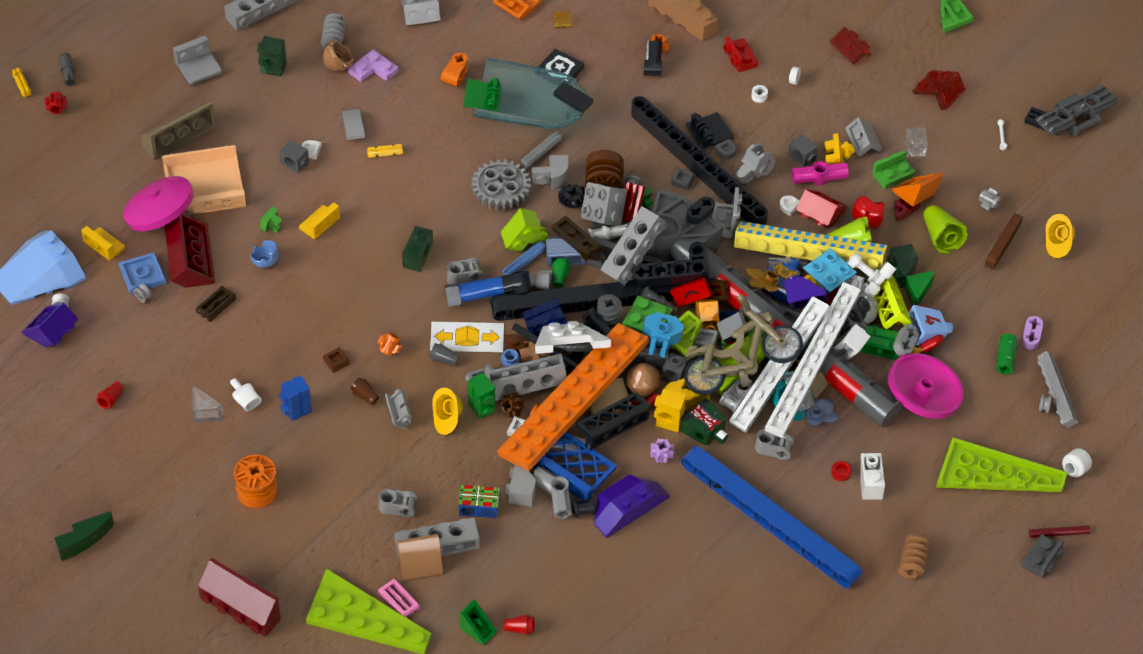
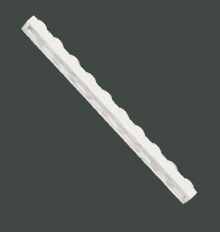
(812, 360)

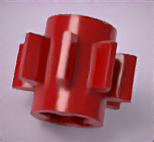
(56, 102)

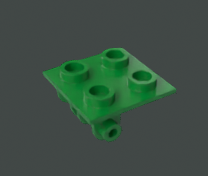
(483, 94)

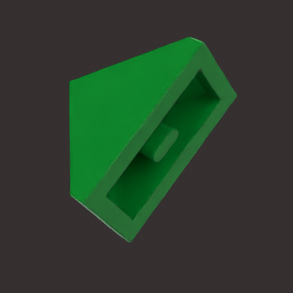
(918, 286)
(476, 623)

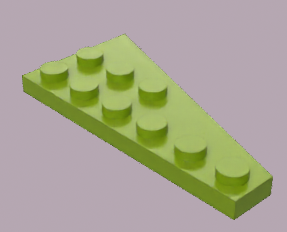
(984, 468)
(353, 612)

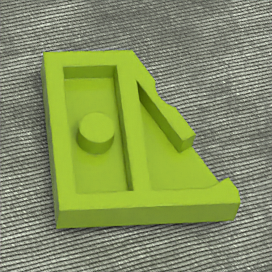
(690, 331)

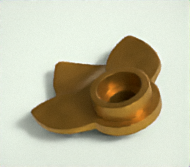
(761, 280)

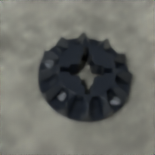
(565, 198)

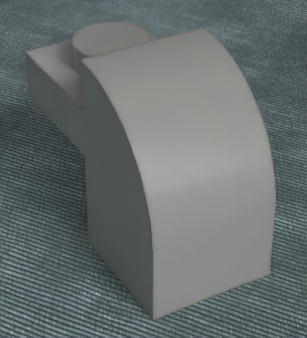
(555, 174)

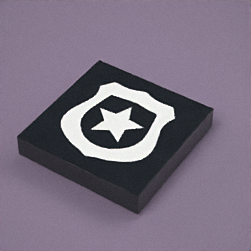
(563, 63)

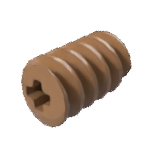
(914, 556)

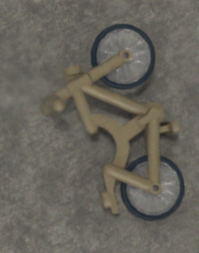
(779, 344)

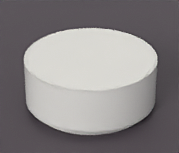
(794, 75)

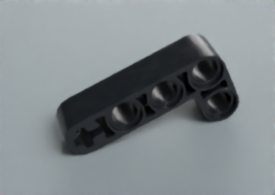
(672, 267)

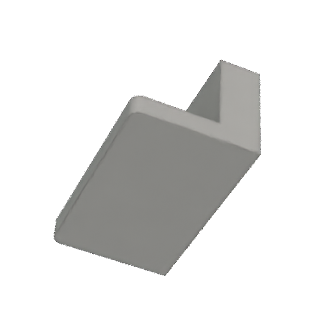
(862, 136)

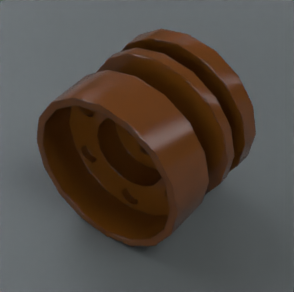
(605, 168)

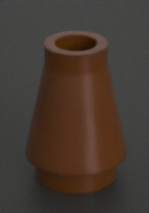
(364, 391)

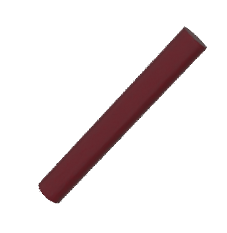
(1059, 531)

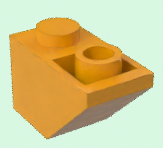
(708, 313)

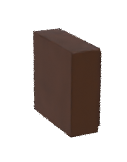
(336, 360)

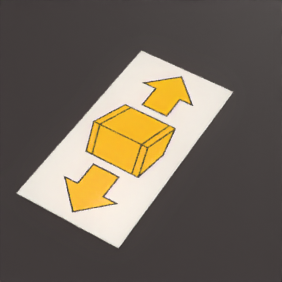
(468, 336)

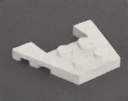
(568, 334)

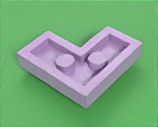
(373, 63)

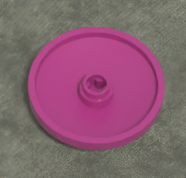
(158, 203)
(925, 386)

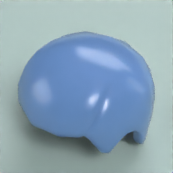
(265, 255)

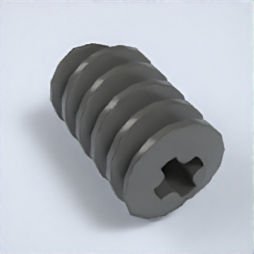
(609, 309)

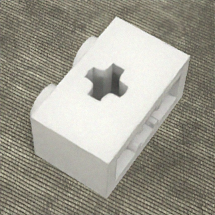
(851, 342)

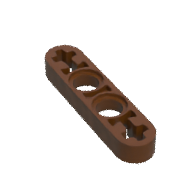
(1004, 241)

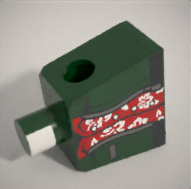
(704, 424)

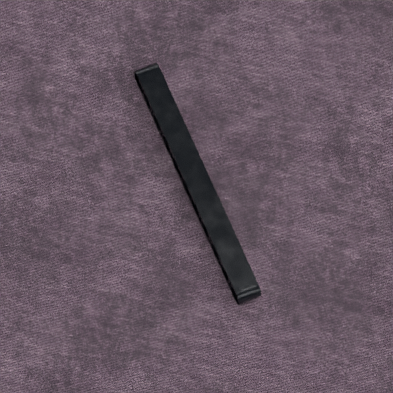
(696, 159)
(571, 298)

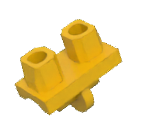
(839, 149)

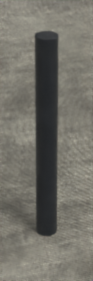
(533, 338)

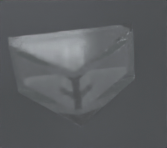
(205, 407)

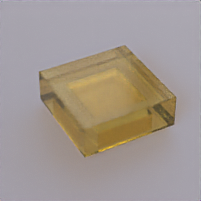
(561, 19)

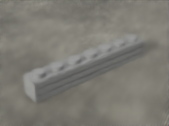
(1057, 389)

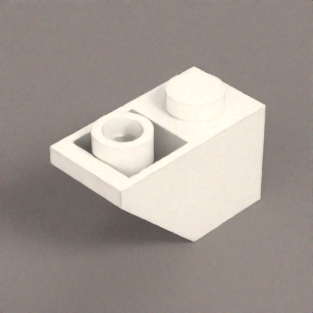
(872, 476)

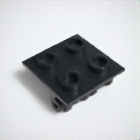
(709, 129)

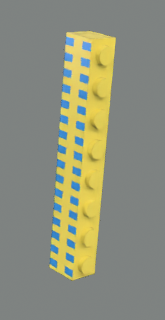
(805, 244)

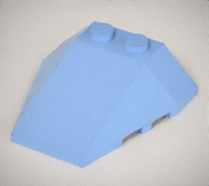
(39, 268)

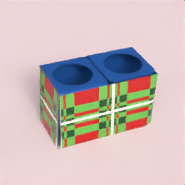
(479, 501)

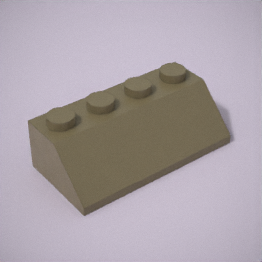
(179, 130)

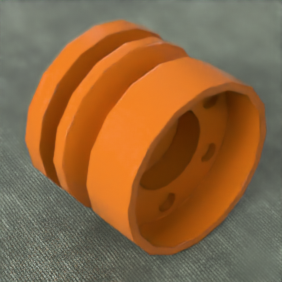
(256, 481)

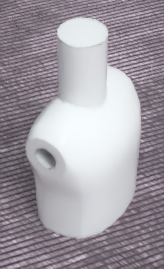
(245, 395)

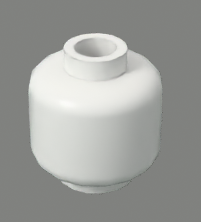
(1077, 462)

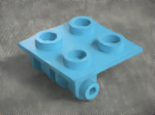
(829, 270)

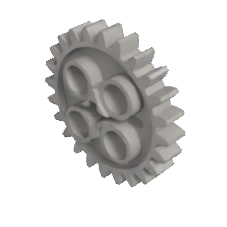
(501, 184)

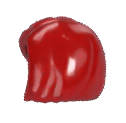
(873, 210)

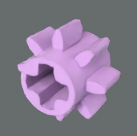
(661, 450)

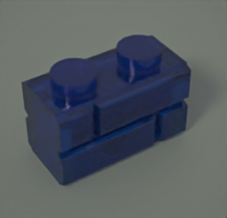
(544, 315)

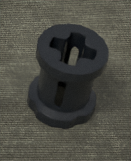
(583, 507)

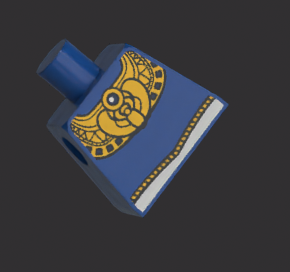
(784, 271)

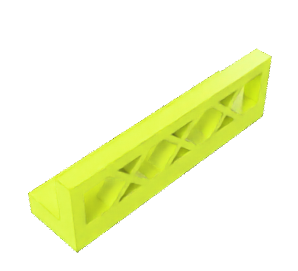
(895, 304)

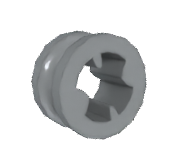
(142, 293)
(1044, 403)

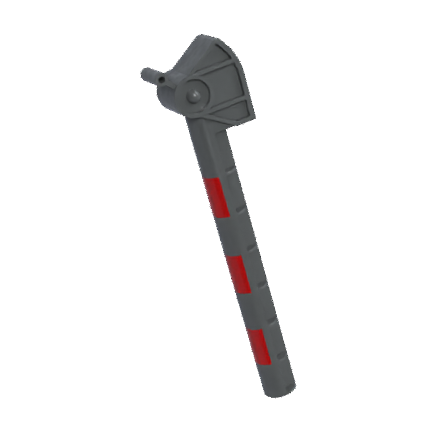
(674, 245)

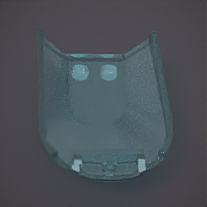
(529, 95)

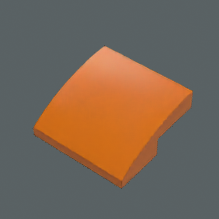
(517, 8)

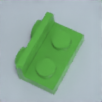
(892, 170)

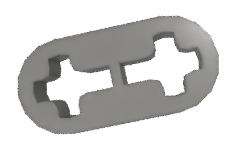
(902, 338)

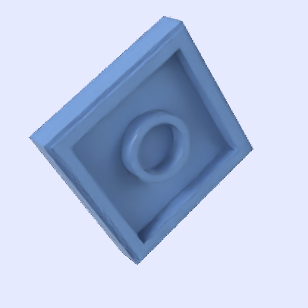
(142, 270)

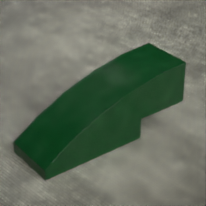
(83, 535)

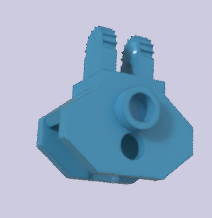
(662, 333)

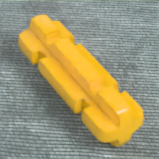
(21, 82)
(385, 150)

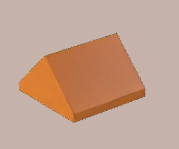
(919, 188)

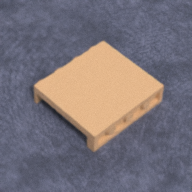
(213, 176)

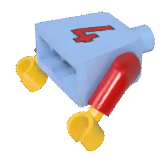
(930, 327)

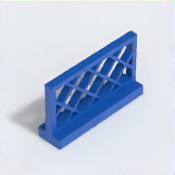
(576, 485)

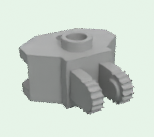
(755, 164)

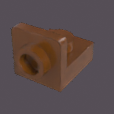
(515, 342)

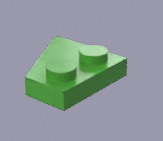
(954, 15)

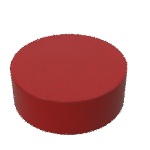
(841, 471)

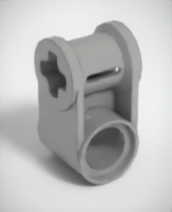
(464, 271)
(734, 395)
(774, 445)
(398, 502)

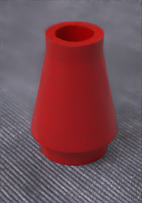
(109, 395)
(522, 624)

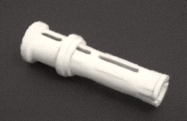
(607, 233)

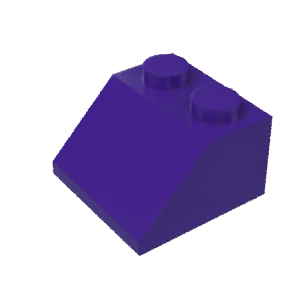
(801, 290)
(50, 325)

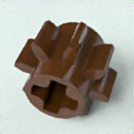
(511, 405)

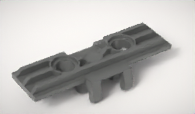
(1075, 106)

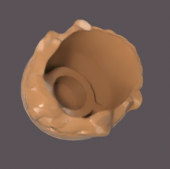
(337, 56)
(643, 379)

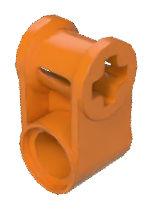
(455, 70)

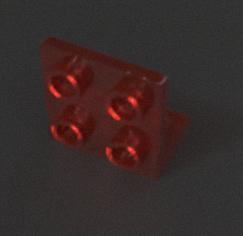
(944, 85)

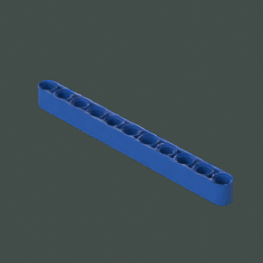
(772, 517)

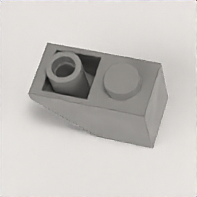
(522, 487)

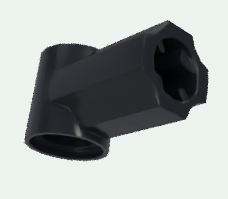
(653, 61)

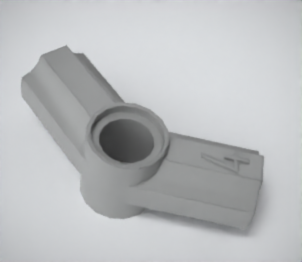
(551, 484)

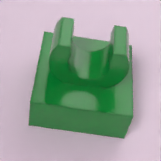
(646, 199)

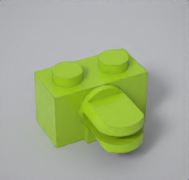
(522, 230)

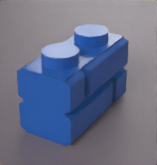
(295, 398)

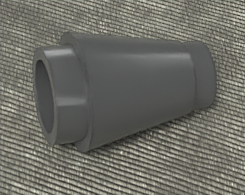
(443, 354)

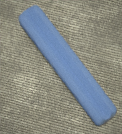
(525, 258)

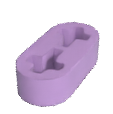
(1028, 331)

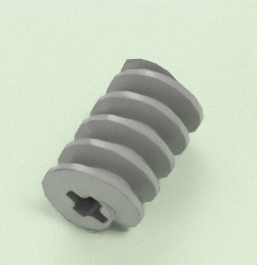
(333, 29)

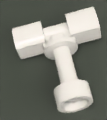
(875, 277)

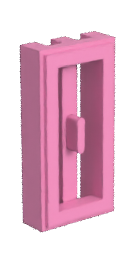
(408, 610)

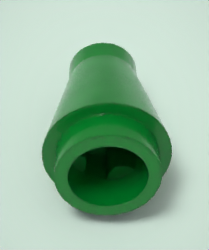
(560, 271)

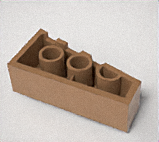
(690, 14)

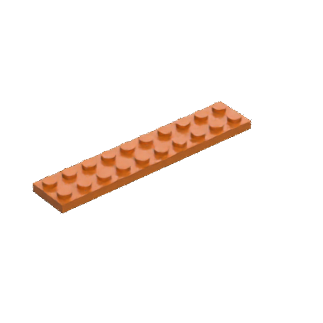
(572, 398)

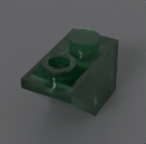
(904, 260)

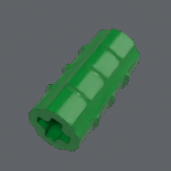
(1006, 354)

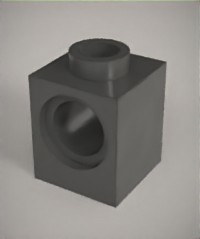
(803, 150)
(294, 156)
(674, 368)

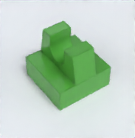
(271, 220)

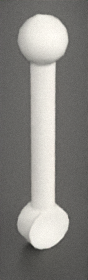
(1003, 146)

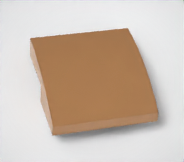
(420, 557)

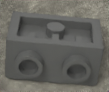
(655, 359)
(1042, 556)

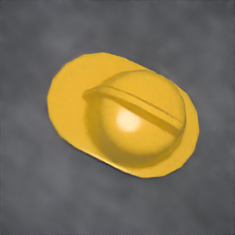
(1059, 235)
(446, 410)

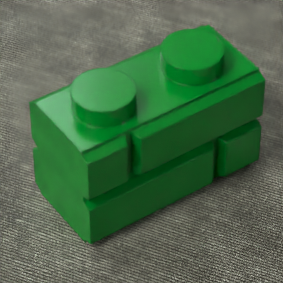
(880, 342)
(481, 395)

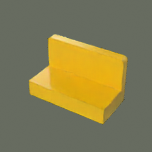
(320, 220)
(102, 242)

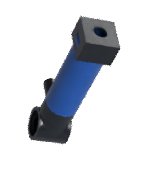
(513, 283)

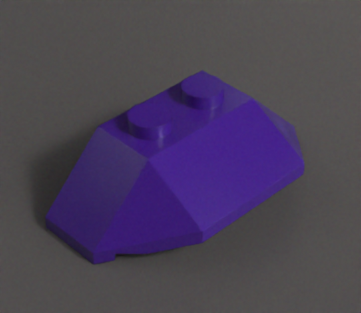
(626, 502)

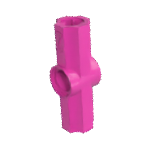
(819, 173)

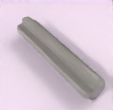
(541, 149)

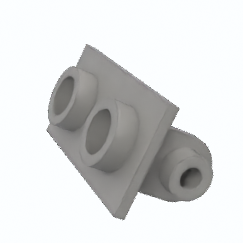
(399, 413)

